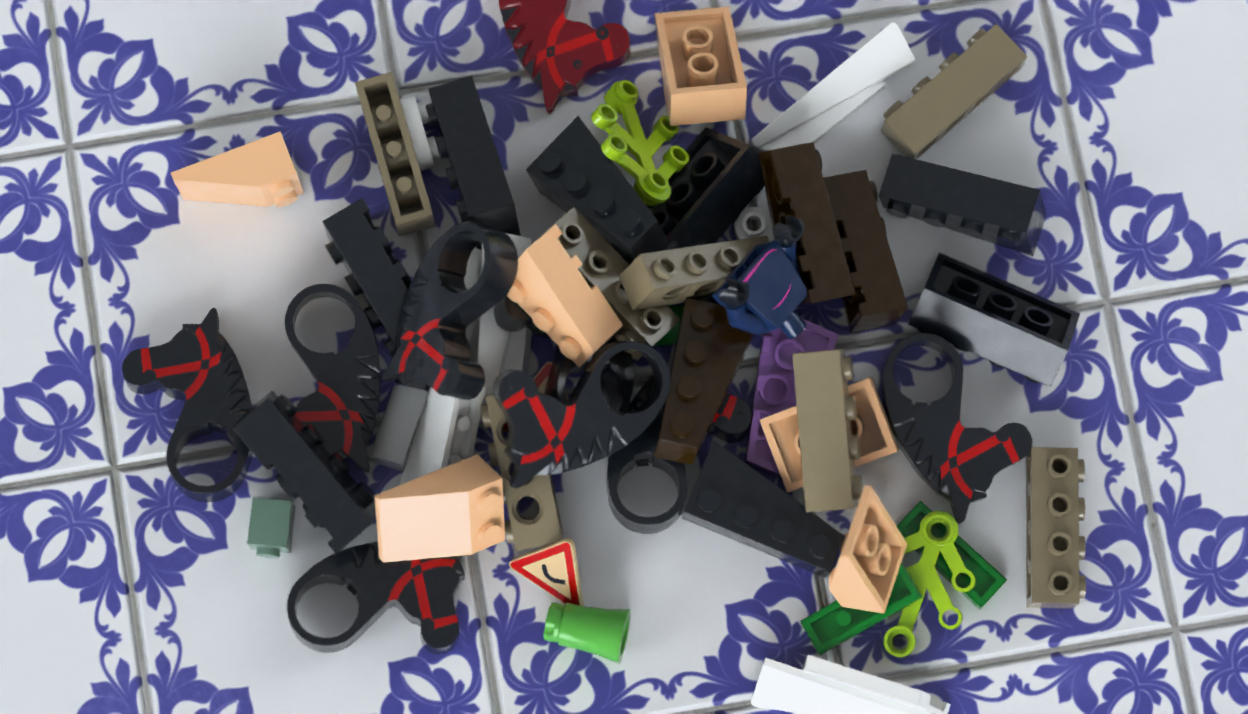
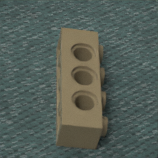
(395, 154)
(683, 273)
(522, 531)

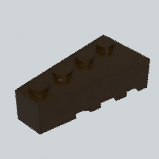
(798, 189)
(863, 234)
(700, 374)

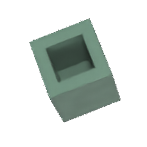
(271, 526)

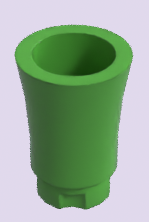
(589, 629)

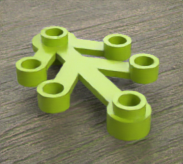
(650, 183)
(926, 578)

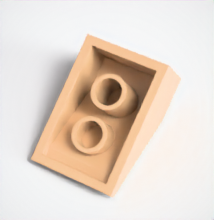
(700, 66)
(247, 175)
(871, 427)
(442, 513)
(868, 557)

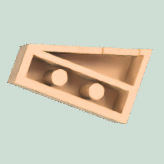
(561, 300)

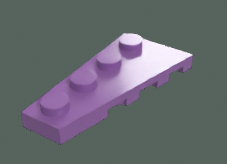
(776, 384)

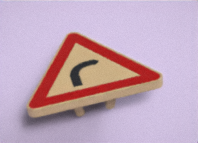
(553, 570)

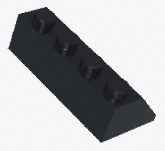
(709, 190)
(995, 320)

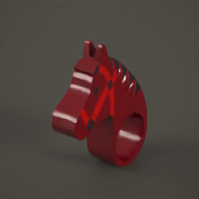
(560, 51)

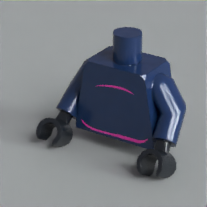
(767, 285)

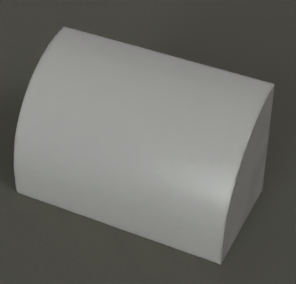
(398, 427)

